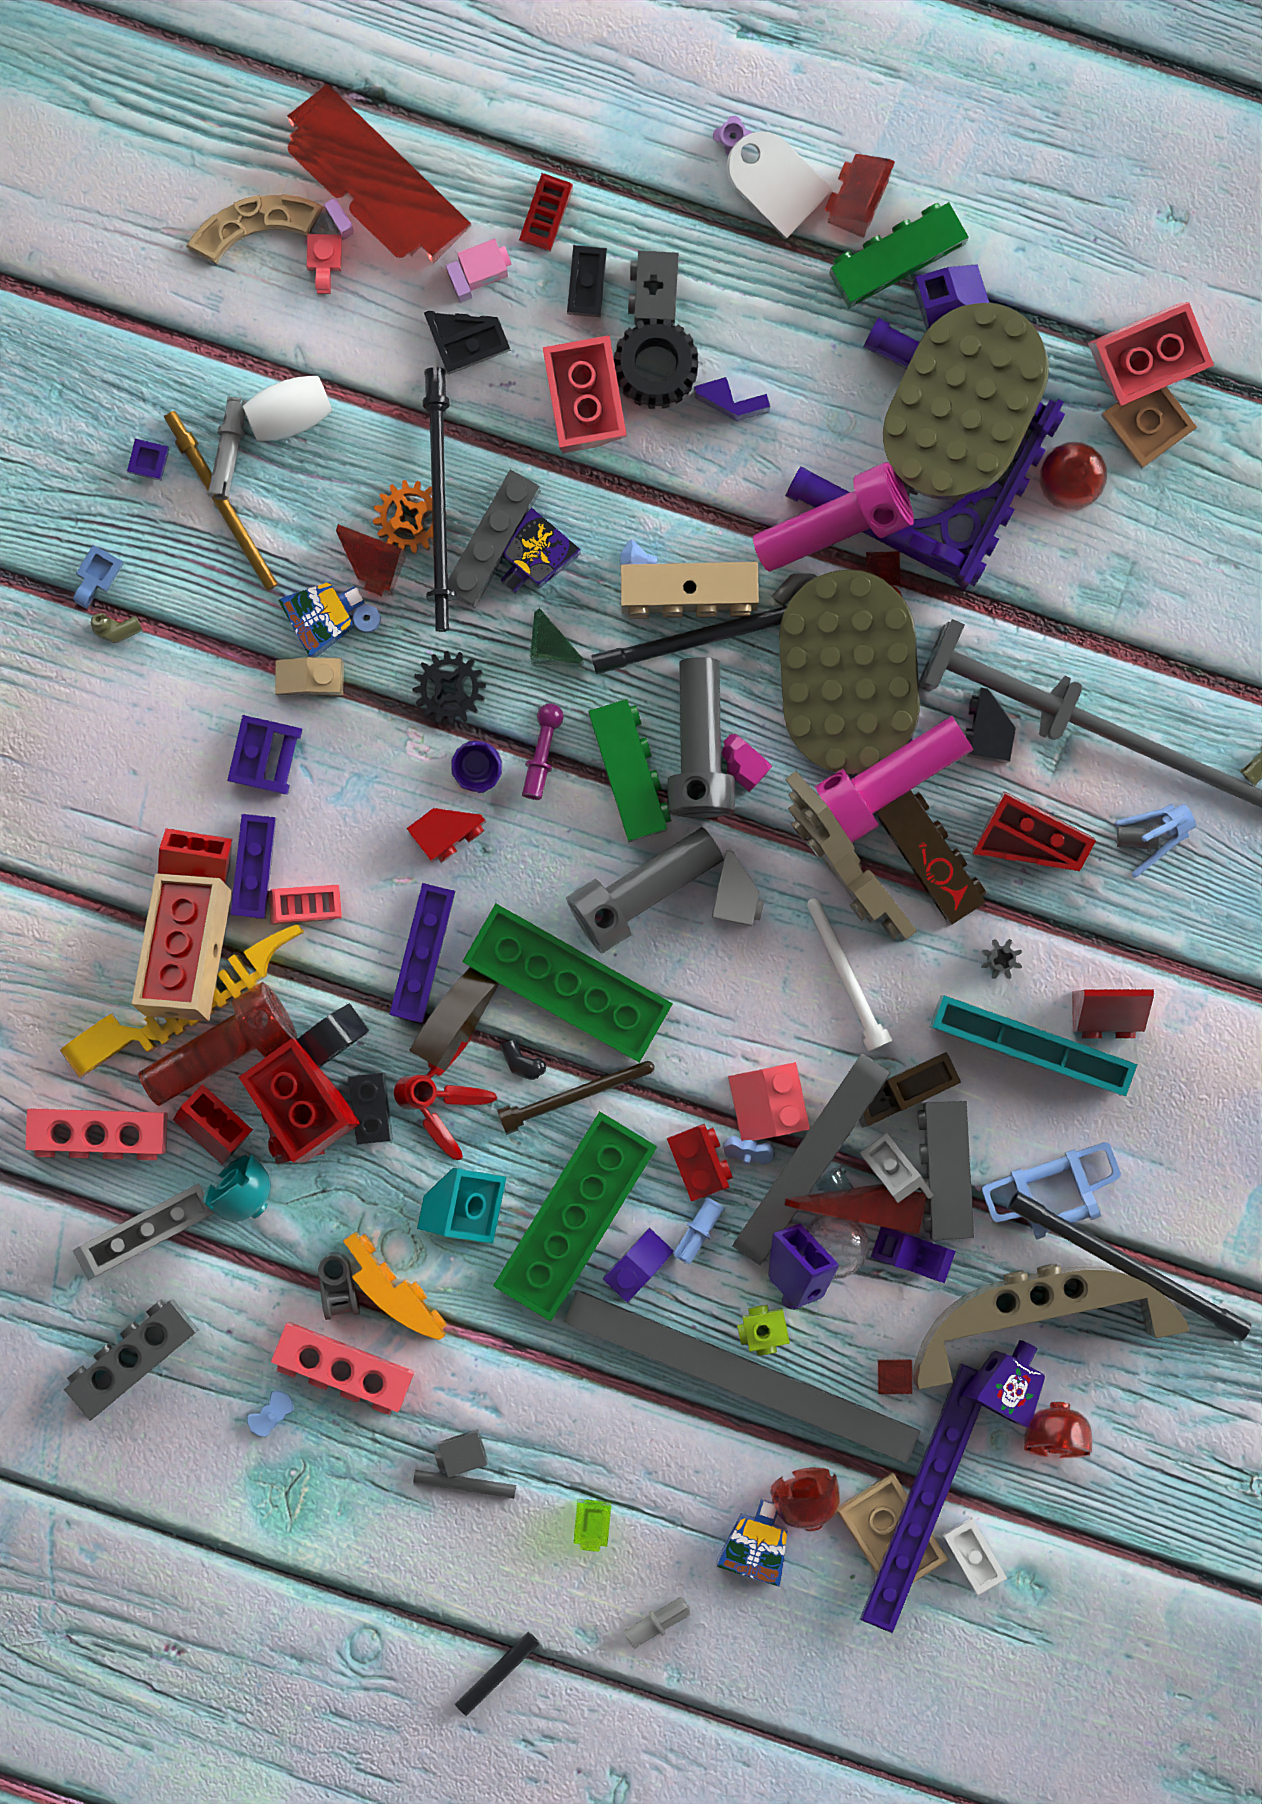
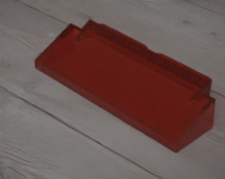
(385, 188)

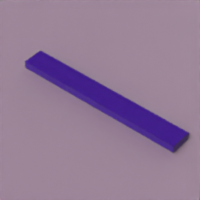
(923, 1505)

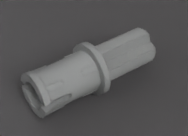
(657, 1622)

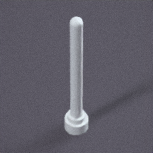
(874, 1033)

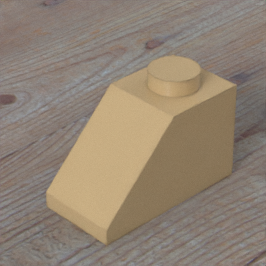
(310, 676)

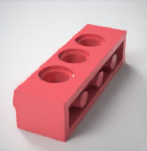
(43, 1122)
(297, 1338)

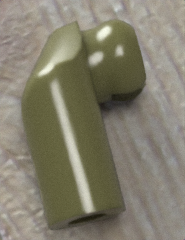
(113, 630)

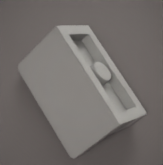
(894, 1168)

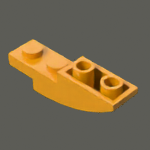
(400, 1301)

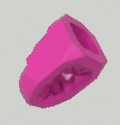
(744, 762)

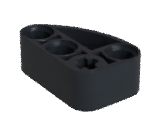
(333, 1035)

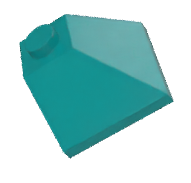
(463, 1205)

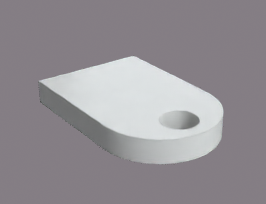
(778, 182)

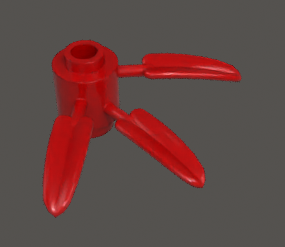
(420, 1092)

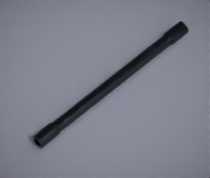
(621, 657)
(1040, 1215)

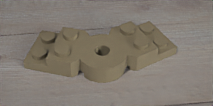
(834, 847)

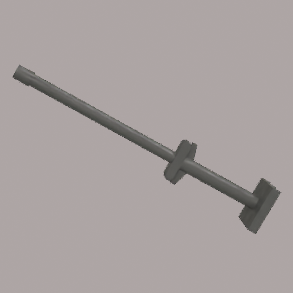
(1059, 708)

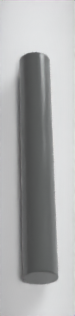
(464, 1484)

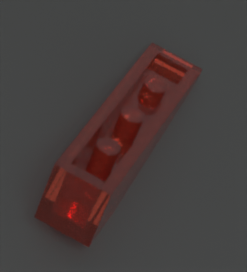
(866, 1205)

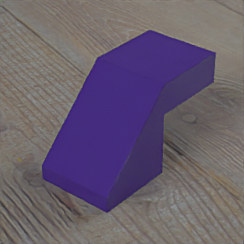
(719, 396)
(913, 1254)

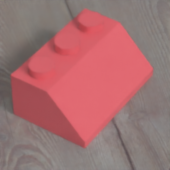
(1151, 353)
(584, 393)

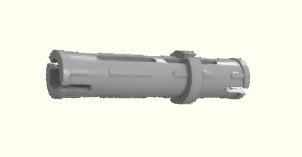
(230, 435)

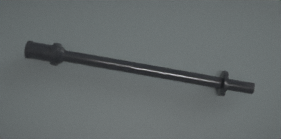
(436, 404)

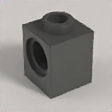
(461, 1453)

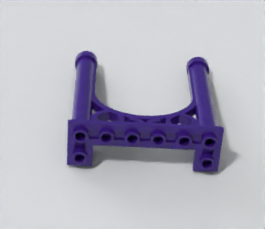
(944, 556)

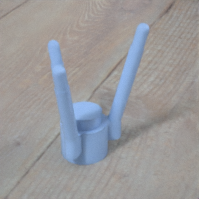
(1176, 822)

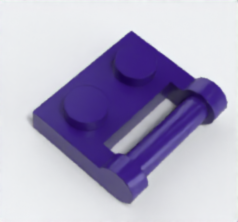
(253, 752)

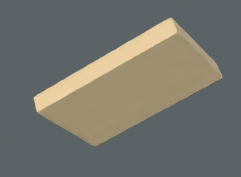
(872, 1521)

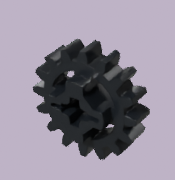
(461, 698)

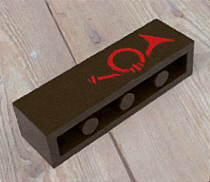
(930, 857)

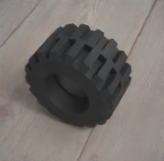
(661, 335)

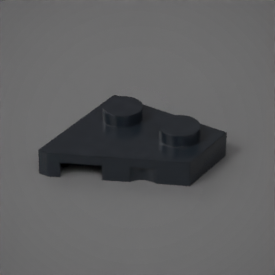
(466, 339)

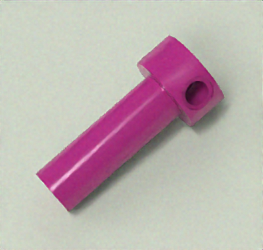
(876, 504)
(858, 798)

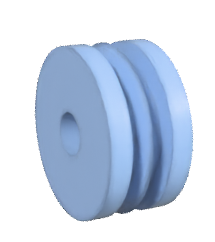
(363, 611)

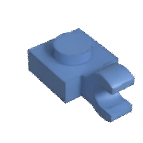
(98, 571)

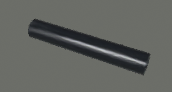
(497, 1673)

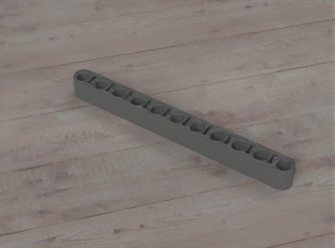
(742, 1376)

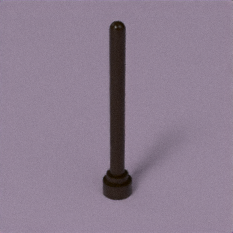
(513, 1117)

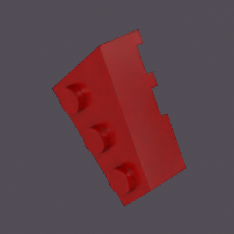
(1032, 836)

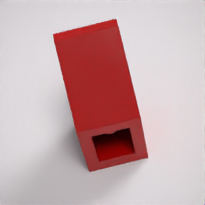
(443, 829)

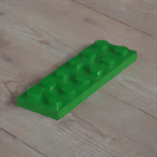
(567, 982)
(575, 1216)

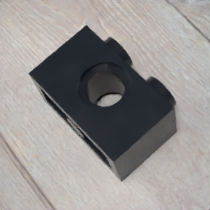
(371, 1108)

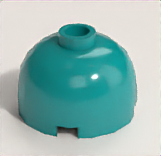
(241, 1191)

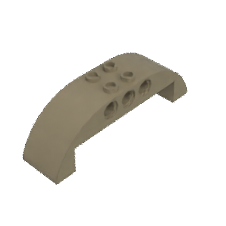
(1095, 1289)

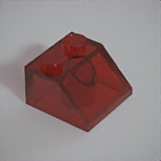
(860, 193)

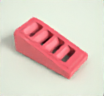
(275, 904)

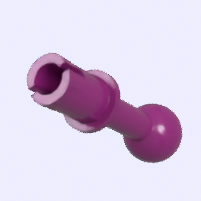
(549, 718)

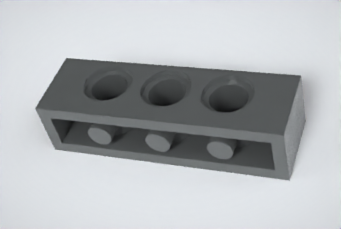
(93, 1398)

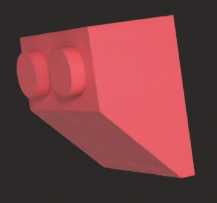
(769, 1102)

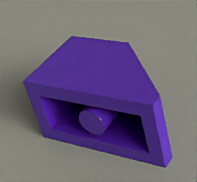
(638, 1265)

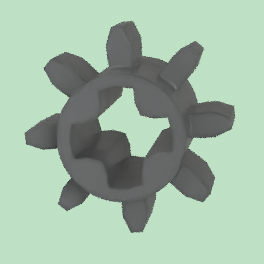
(1009, 963)

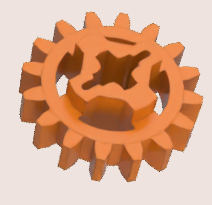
(395, 525)

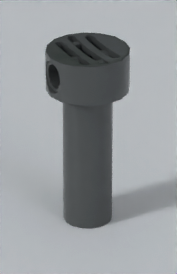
(700, 745)
(641, 889)

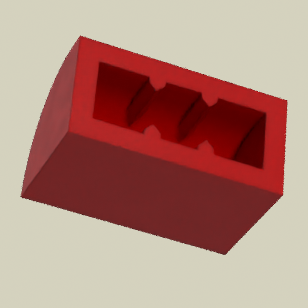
(194, 854)
(212, 1124)

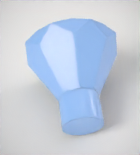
(635, 555)

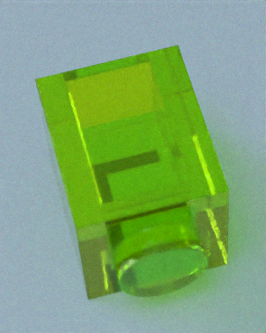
(592, 1524)

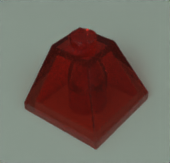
(373, 561)

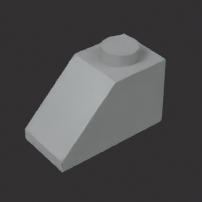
(736, 894)

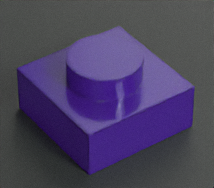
(148, 459)

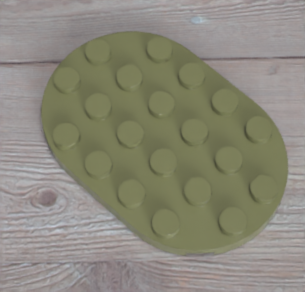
(965, 401)
(849, 670)

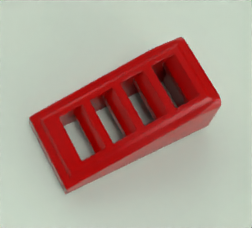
(556, 184)

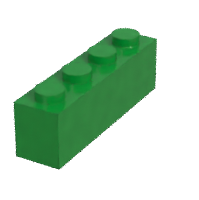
(898, 254)
(628, 770)

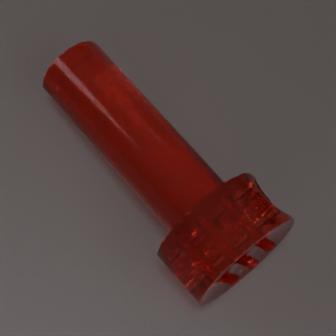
(221, 1045)

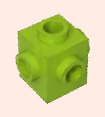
(777, 1330)

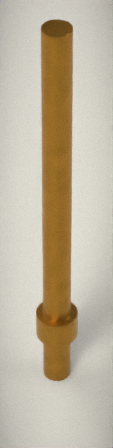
(188, 445)

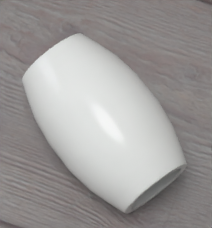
(287, 408)

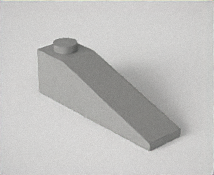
(142, 1232)

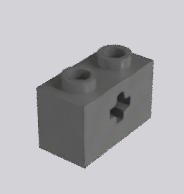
(659, 268)

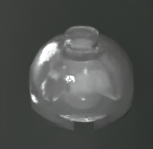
(843, 1240)

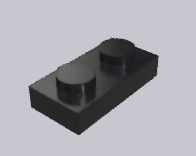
(586, 281)

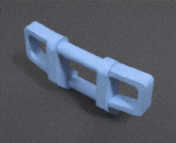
(1069, 1161)

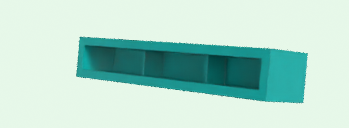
(1033, 1045)

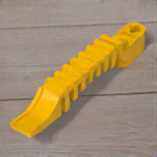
(110, 1037)

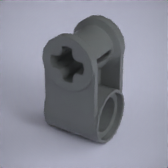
(337, 1288)

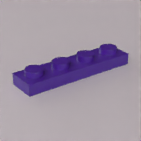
(422, 952)

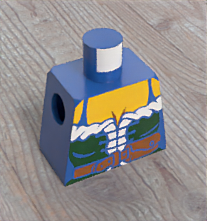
(321, 615)
(756, 1546)

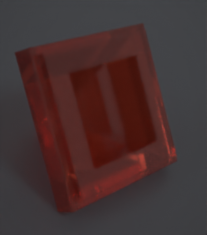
(884, 565)

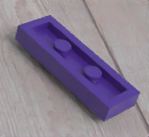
(253, 866)

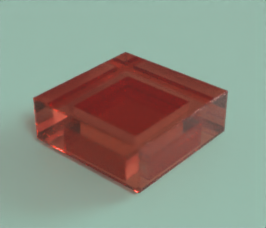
(894, 1376)

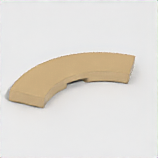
(253, 216)

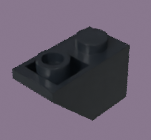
(991, 729)

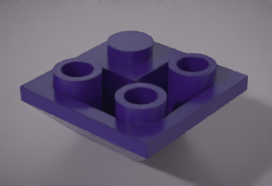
(947, 290)

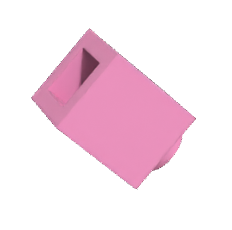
(484, 264)

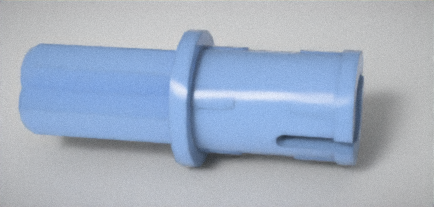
(698, 1230)

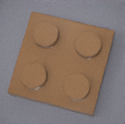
(1149, 425)

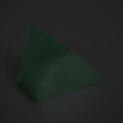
(550, 645)

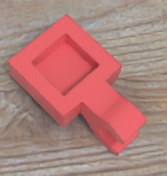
(324, 256)

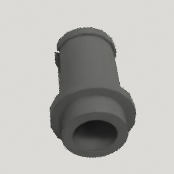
(1133, 838)

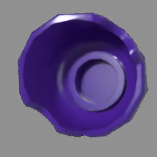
(476, 766)

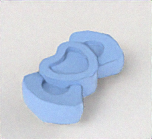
(748, 1150)
(271, 1413)

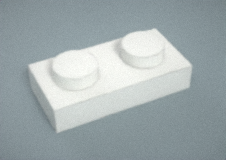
(974, 1556)

